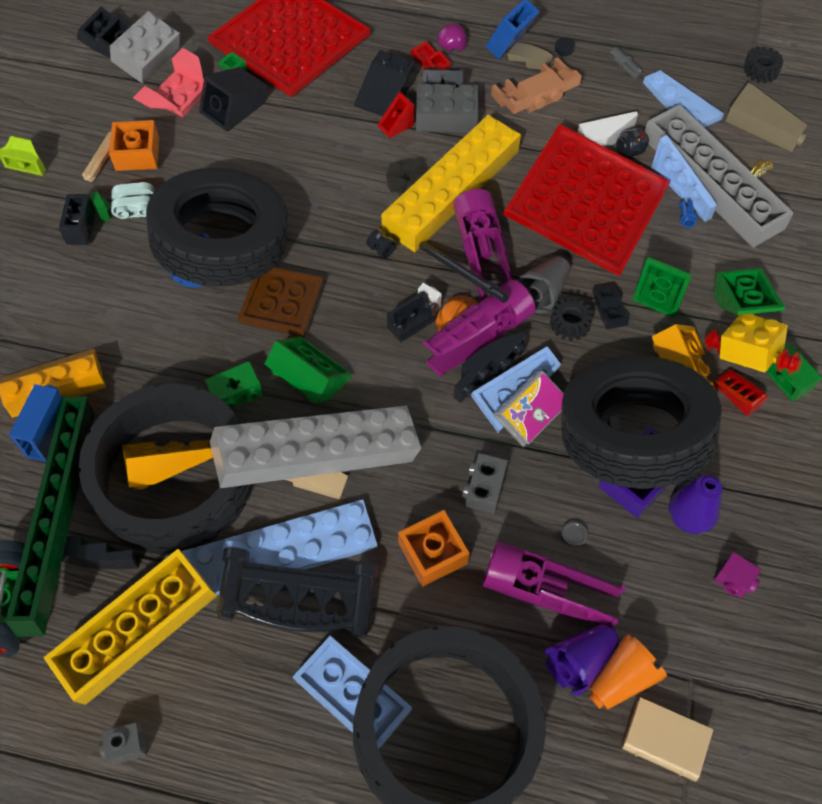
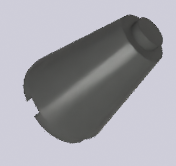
(546, 282)

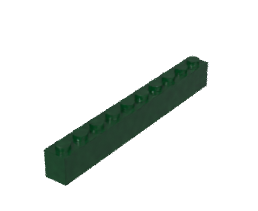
(50, 521)

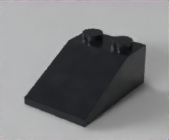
(384, 80)

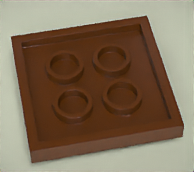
(281, 301)

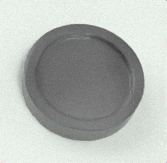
(574, 534)

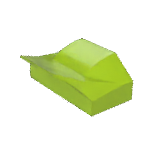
(21, 156)

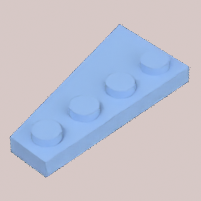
(672, 93)
(673, 167)

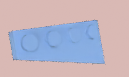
(502, 388)

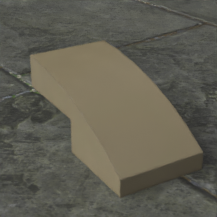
(530, 54)

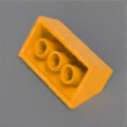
(70, 375)

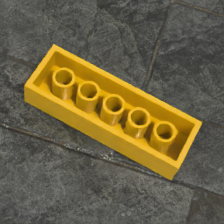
(129, 627)

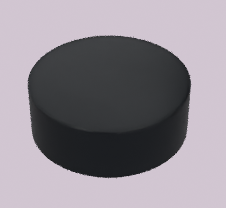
(564, 46)

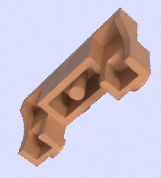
(538, 89)

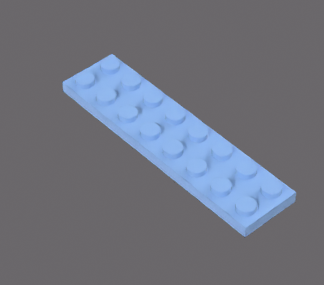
(293, 543)

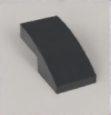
(609, 306)

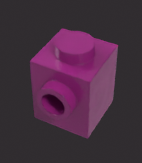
(738, 576)

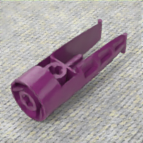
(475, 214)
(479, 327)
(551, 578)

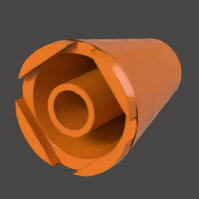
(625, 674)

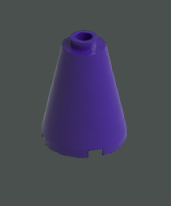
(697, 505)
(581, 657)

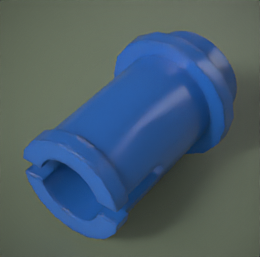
(688, 217)

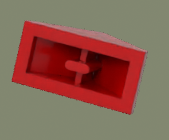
(398, 116)

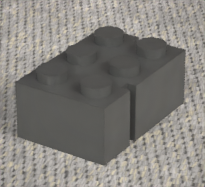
(446, 108)

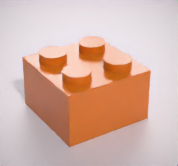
(134, 145)
(433, 548)

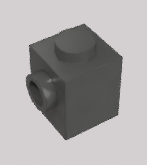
(122, 744)

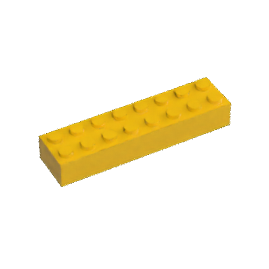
(463, 168)

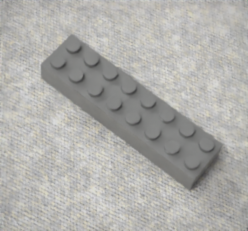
(737, 192)
(313, 445)

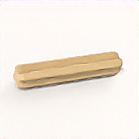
(98, 160)

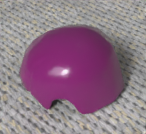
(452, 37)

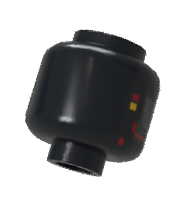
(632, 142)

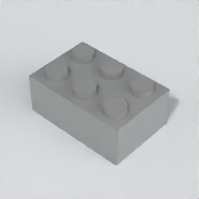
(145, 47)

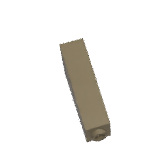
(766, 119)

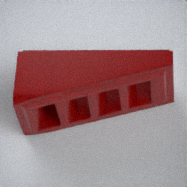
(747, 407)

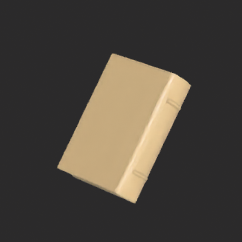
(667, 739)

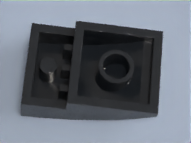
(102, 31)

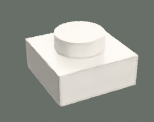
(433, 294)

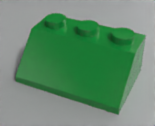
(307, 369)

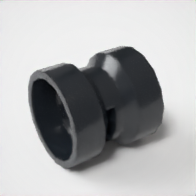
(381, 243)

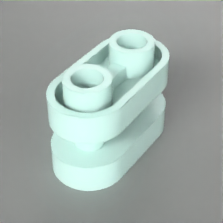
(131, 199)

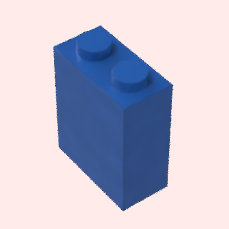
(512, 28)
(37, 422)

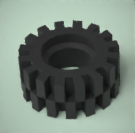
(760, 72)
(571, 329)

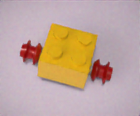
(754, 344)

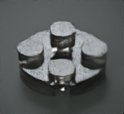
(401, 169)

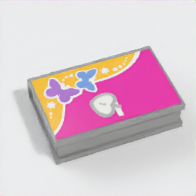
(531, 408)

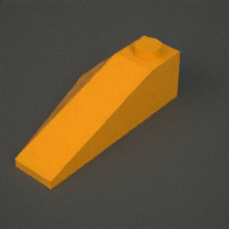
(683, 346)
(151, 464)

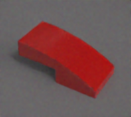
(428, 57)

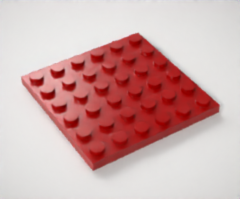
(289, 40)
(587, 199)

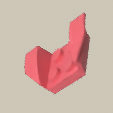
(180, 89)

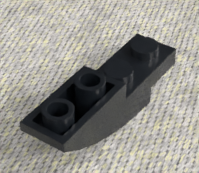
(490, 359)

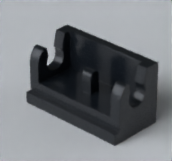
(411, 317)

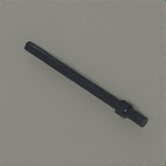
(488, 287)

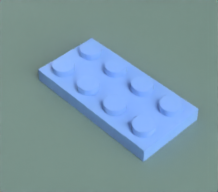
(336, 681)

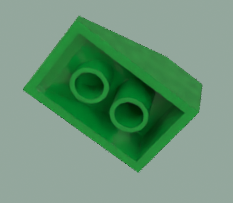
(662, 287)
(746, 292)

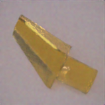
(761, 167)

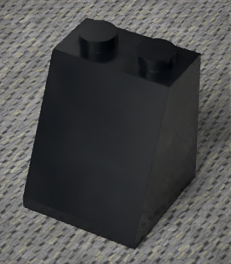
(231, 97)

